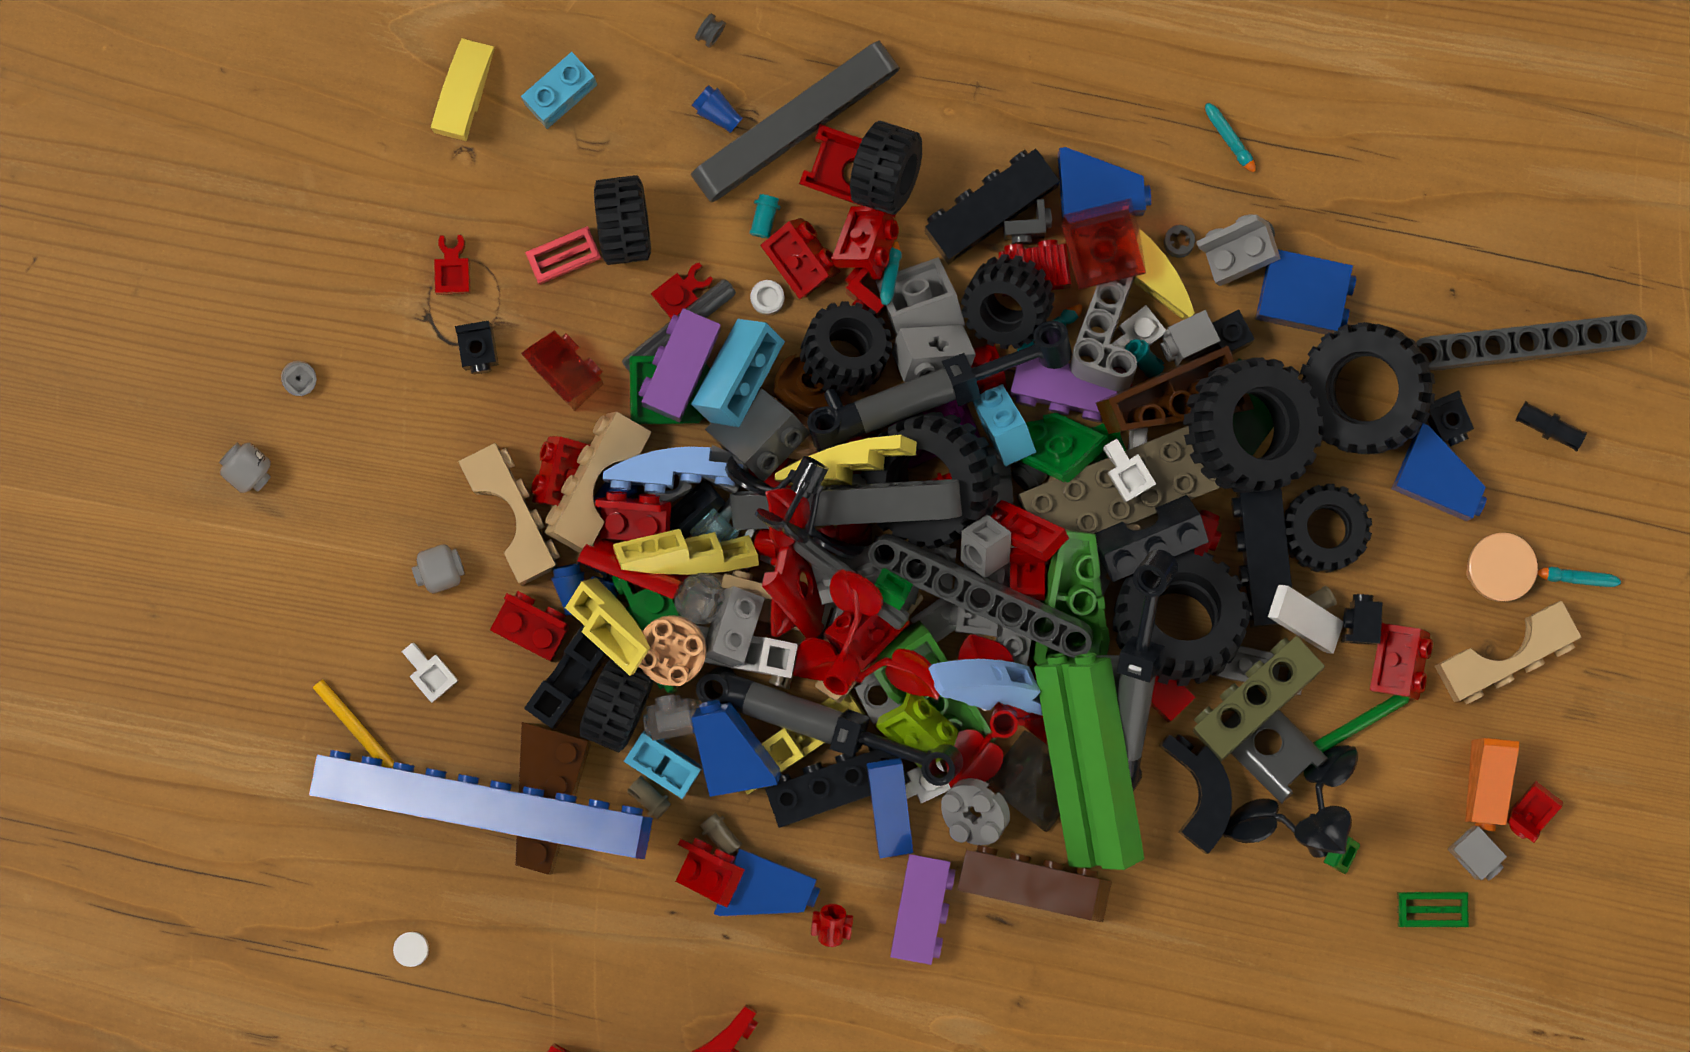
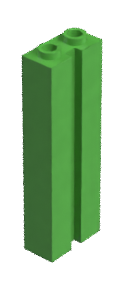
(1089, 761)

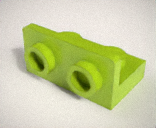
(917, 725)

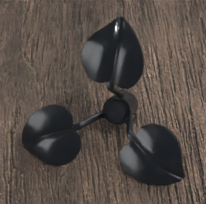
(805, 481)
(1319, 832)

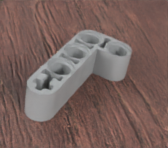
(1098, 344)

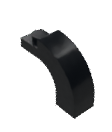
(1214, 792)

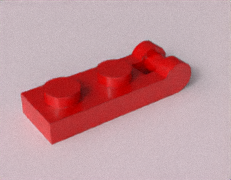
(1029, 531)

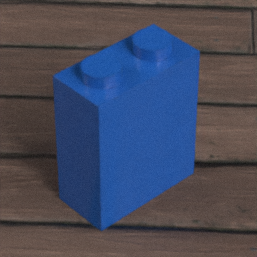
(1306, 293)

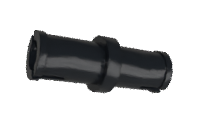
(1551, 426)

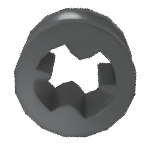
(710, 30)
(1183, 250)

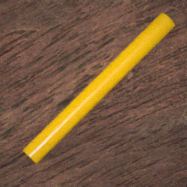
(352, 723)

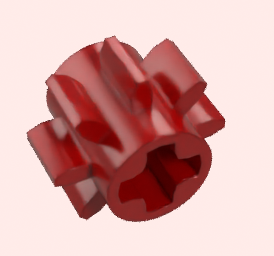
(831, 925)

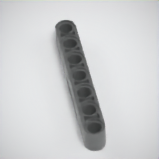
(795, 121)
(1542, 338)
(864, 503)
(991, 610)

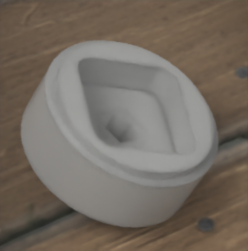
(298, 378)

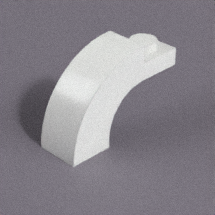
(764, 656)

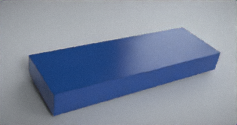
(890, 808)

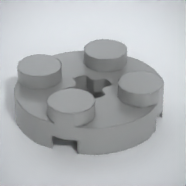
(965, 825)

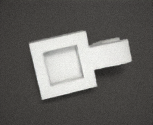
(1140, 326)
(1130, 475)
(431, 675)
(920, 786)

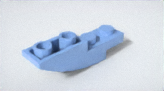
(658, 469)
(987, 682)

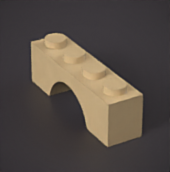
(576, 518)
(528, 553)
(1545, 633)

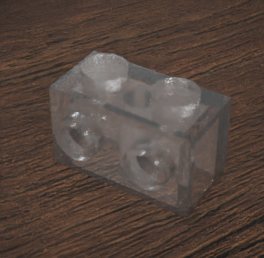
(670, 718)

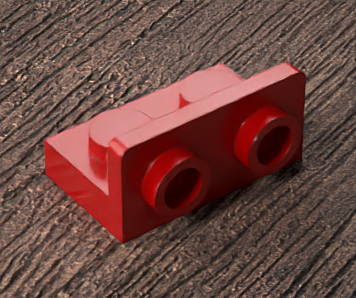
(866, 240)
(800, 257)
(558, 462)
(633, 517)
(530, 626)
(870, 637)
(1401, 661)
(709, 873)

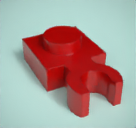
(452, 272)
(678, 293)

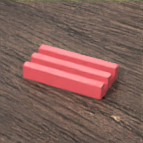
(566, 268)

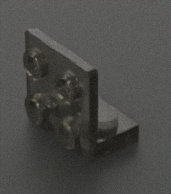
(1028, 781)

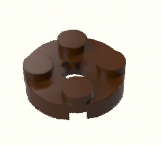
(793, 392)

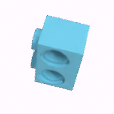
(559, 90)
(1004, 425)
(664, 764)

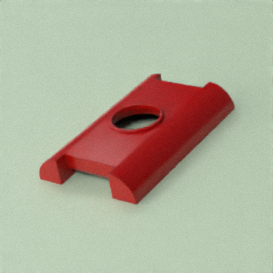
(834, 154)
(603, 558)
(785, 590)

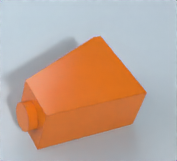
(1490, 781)

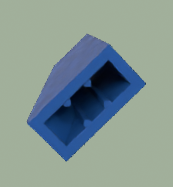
(1093, 183)
(1439, 477)
(730, 751)
(769, 888)

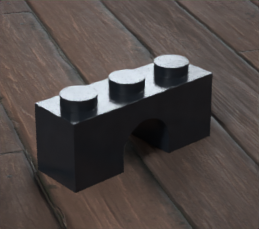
(1176, 531)
(567, 681)

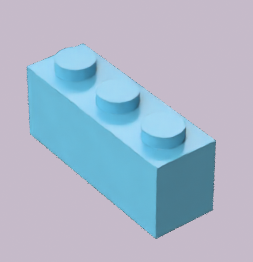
(738, 372)

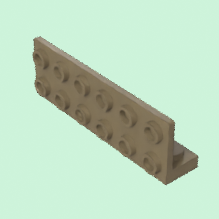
(1093, 502)

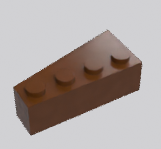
(1163, 397)
(554, 765)
(1034, 885)

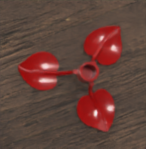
(779, 503)
(820, 660)
(980, 756)

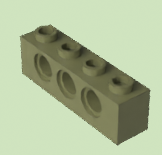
(1224, 740)

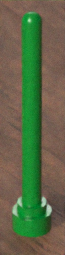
(1361, 722)

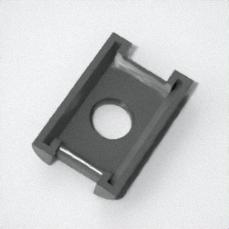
(1282, 768)

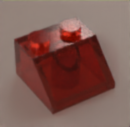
(1104, 243)
(564, 369)

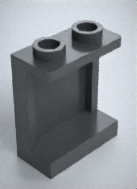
(764, 437)

